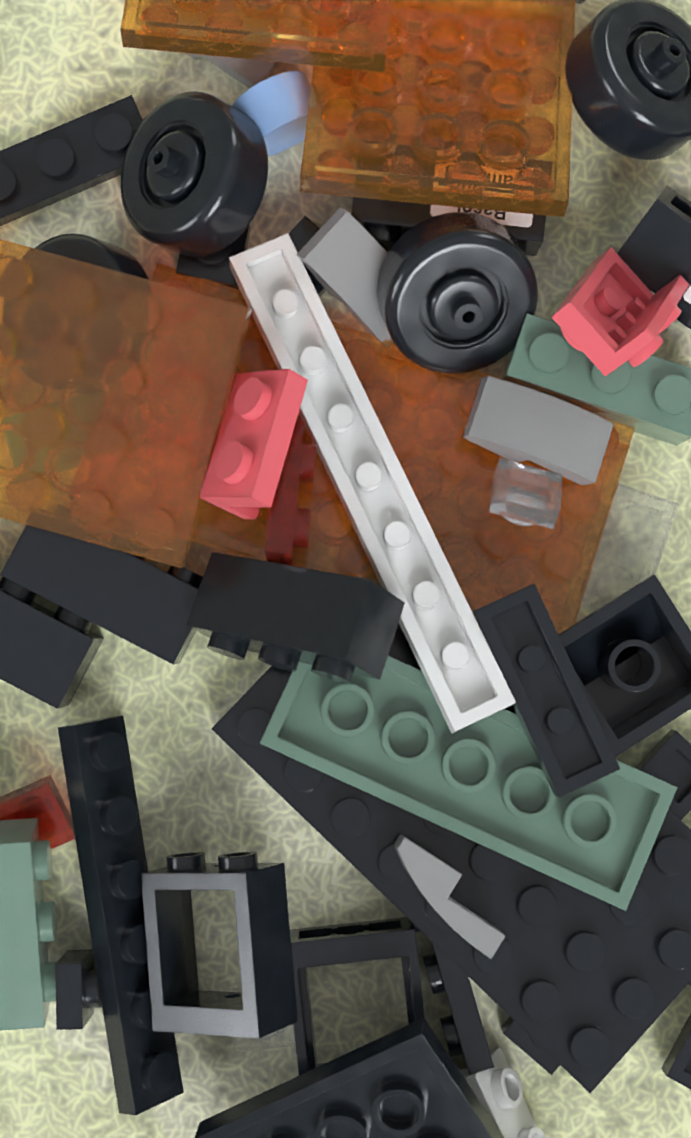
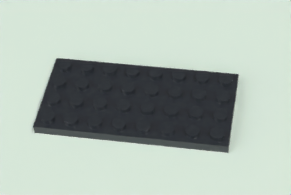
(569, 963)

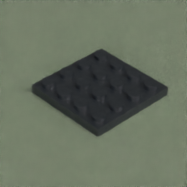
(381, 1090)

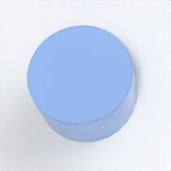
(278, 109)

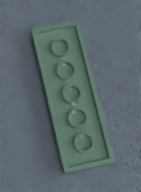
(472, 781)

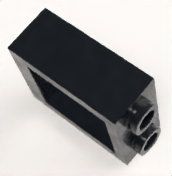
(348, 945)
(263, 947)

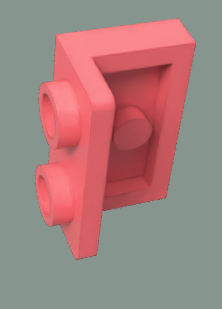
(615, 314)
(253, 441)

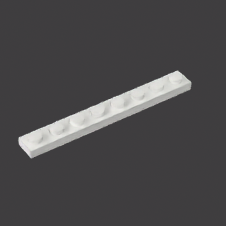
(372, 485)

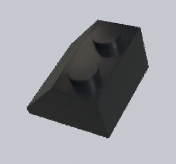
(633, 663)

